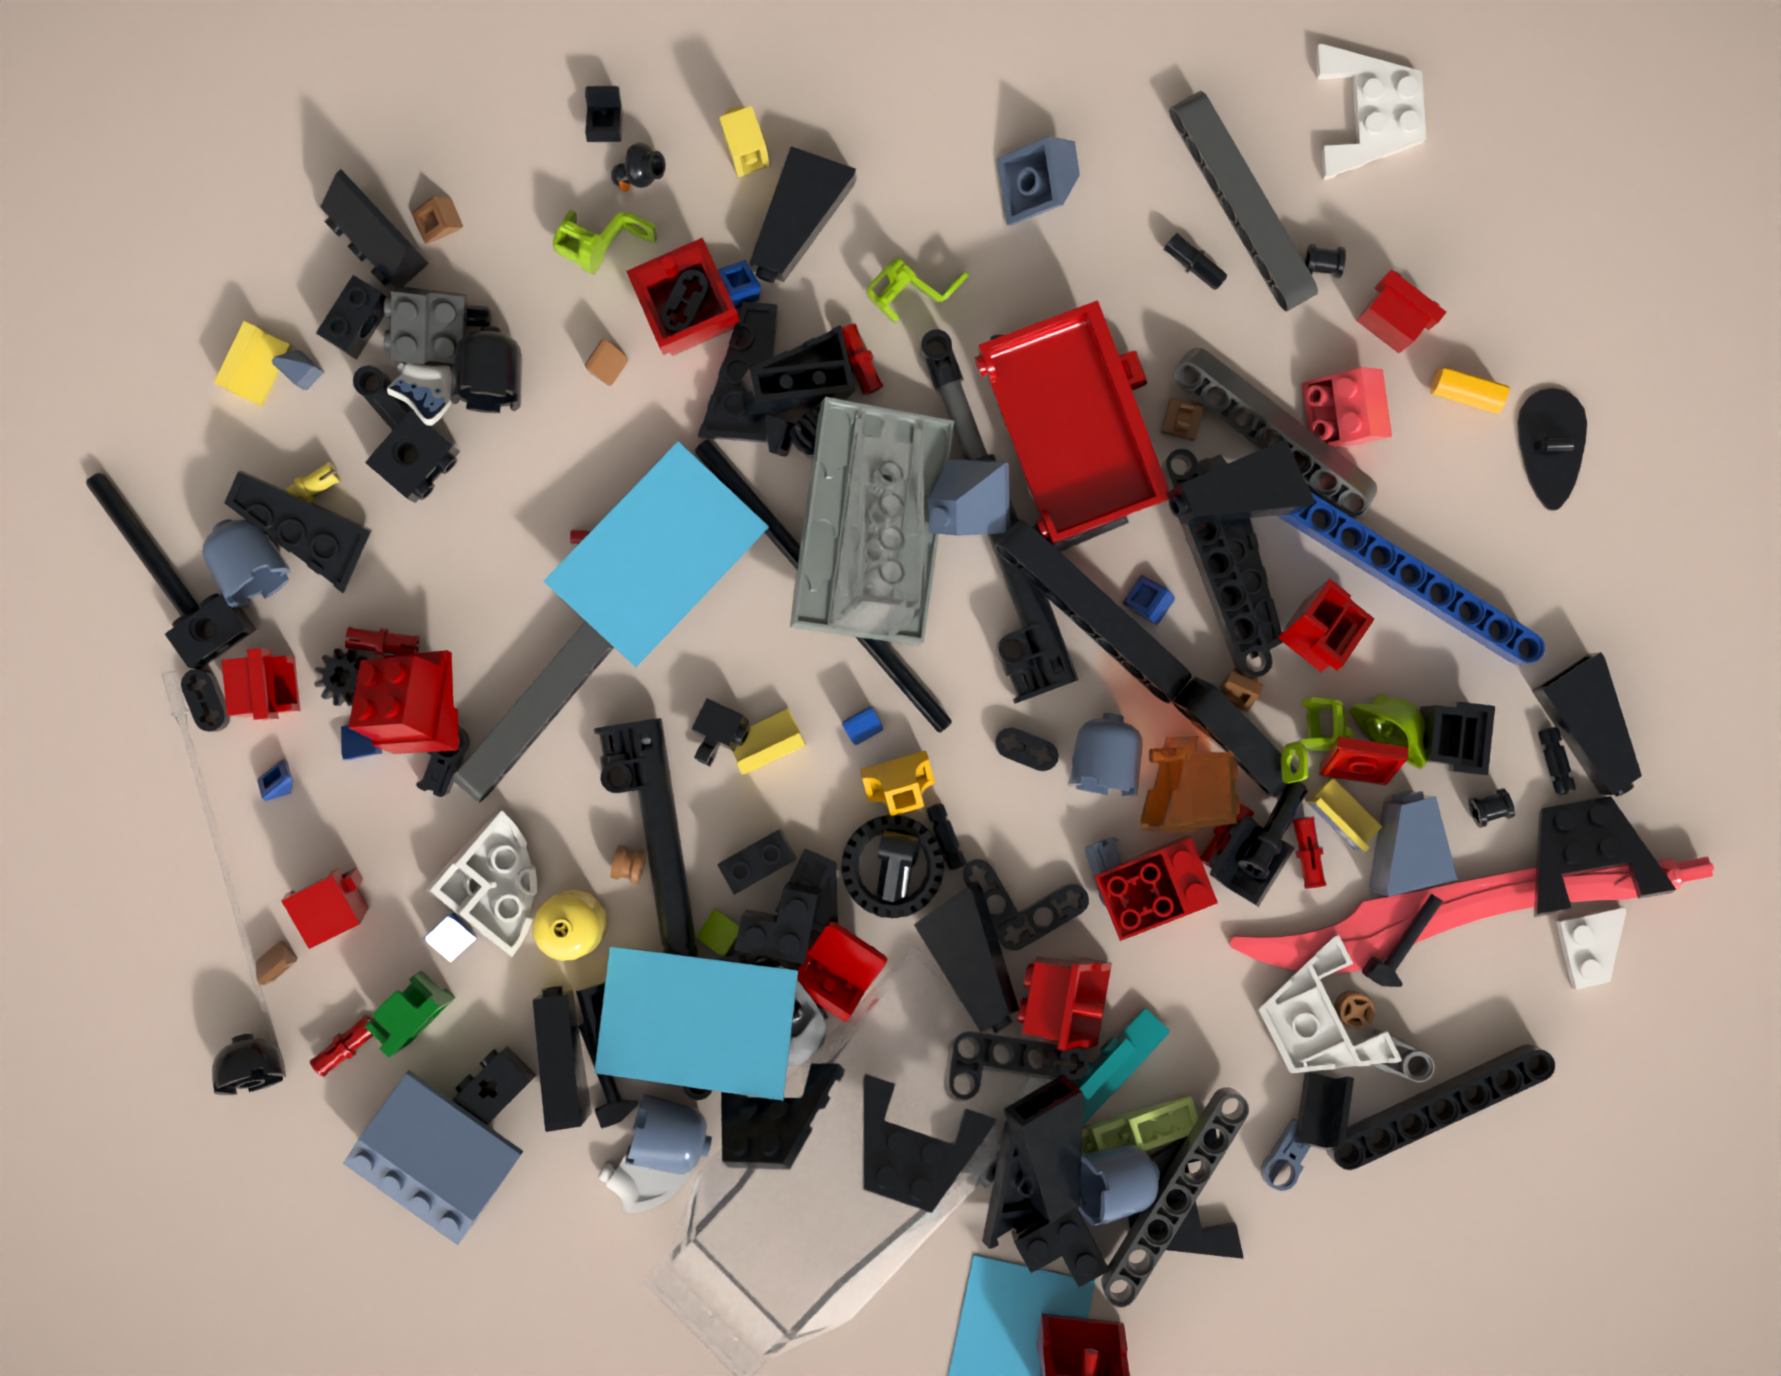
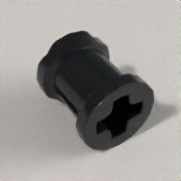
(1325, 260)
(1491, 807)

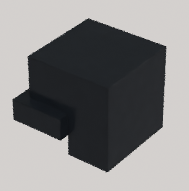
(1459, 736)

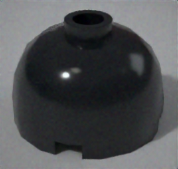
(248, 1065)

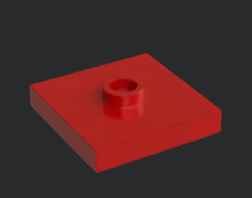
(1363, 761)

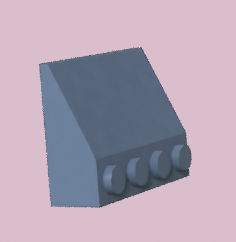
(433, 1157)

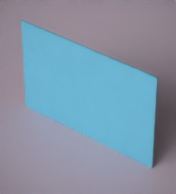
(656, 554)
(696, 1022)
(1004, 1313)

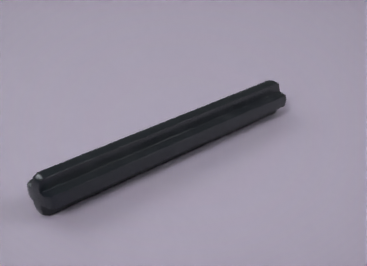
(142, 544)

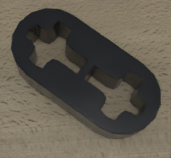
(678, 298)
(197, 702)
(1029, 741)

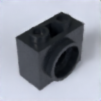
(433, 457)

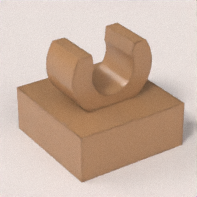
(1182, 419)
(1241, 690)

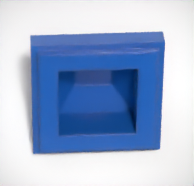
(276, 781)

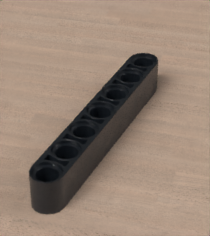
(1228, 578)
(1093, 611)
(1456, 1107)

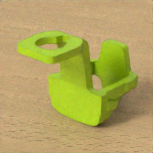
(591, 249)
(899, 276)
(1316, 740)

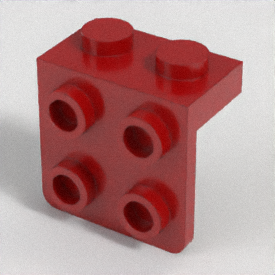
(840, 970)

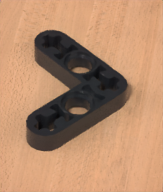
(1011, 916)

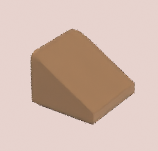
(436, 218)
(606, 362)
(274, 963)

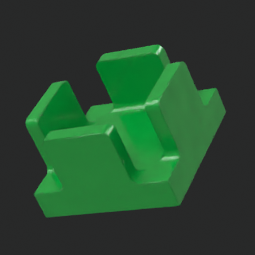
(407, 1013)

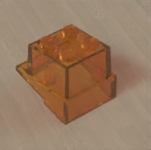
(1190, 788)

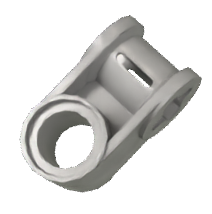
(1406, 1052)

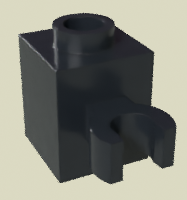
(719, 728)

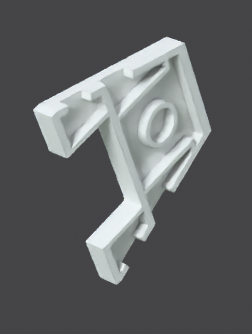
(1385, 106)
(1309, 1026)

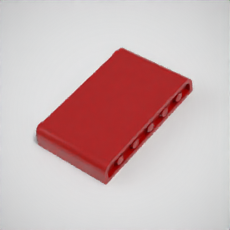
(1073, 422)

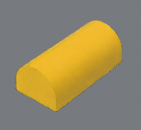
(1469, 390)

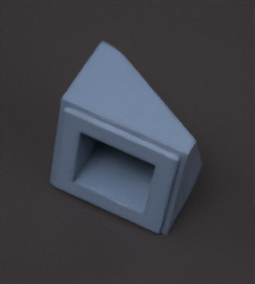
(298, 368)

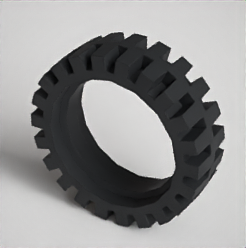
(873, 903)

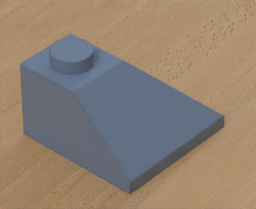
(1037, 177)
(970, 498)

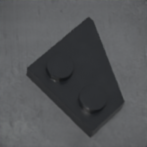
(820, 873)

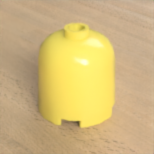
(578, 912)

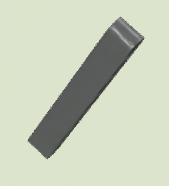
(1243, 201)
(1269, 416)
(533, 712)
(1174, 1213)

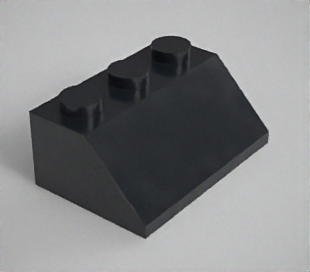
(370, 233)

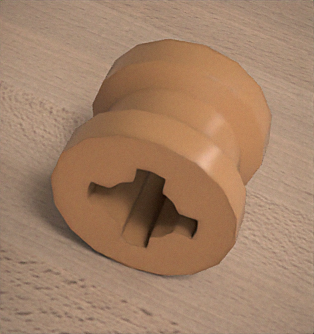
(628, 864)
(1359, 1015)

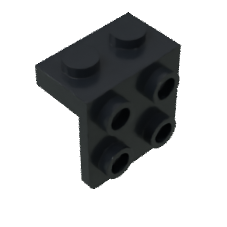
(1227, 870)

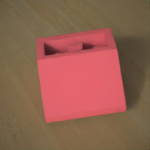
(1348, 407)

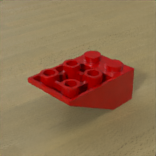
(1156, 888)

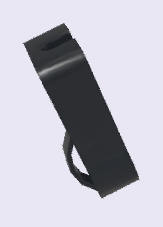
(443, 768)

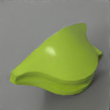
(1393, 723)

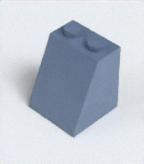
(1411, 846)

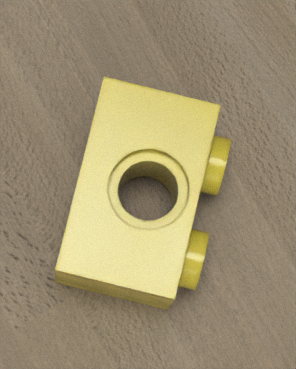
(744, 140)

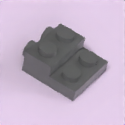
(424, 324)

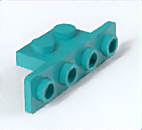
(1119, 1060)

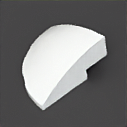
(491, 883)

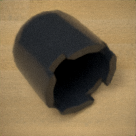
(487, 371)

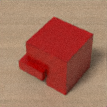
(1399, 312)
(1326, 627)
(260, 685)
(327, 907)

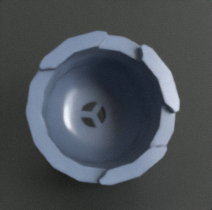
(244, 562)
(1107, 757)
(668, 1136)
(1116, 1183)

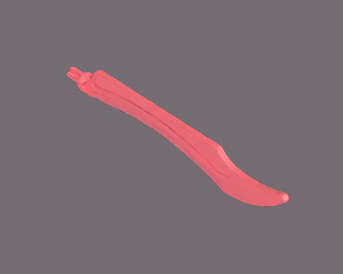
(1381, 921)

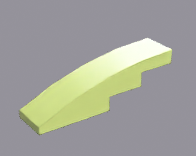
(1142, 1127)

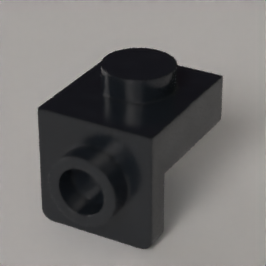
(603, 114)

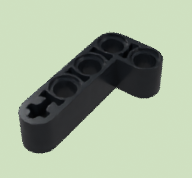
(1233, 732)
(1016, 1064)

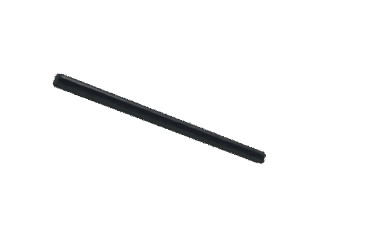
(791, 550)

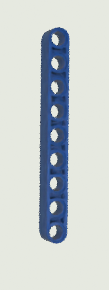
(1423, 578)

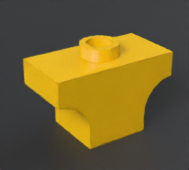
(899, 782)

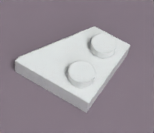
(1591, 945)

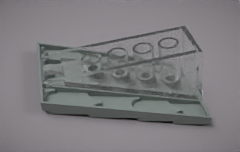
(867, 523)

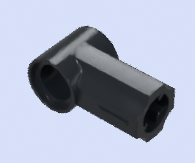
(388, 407)
(898, 857)

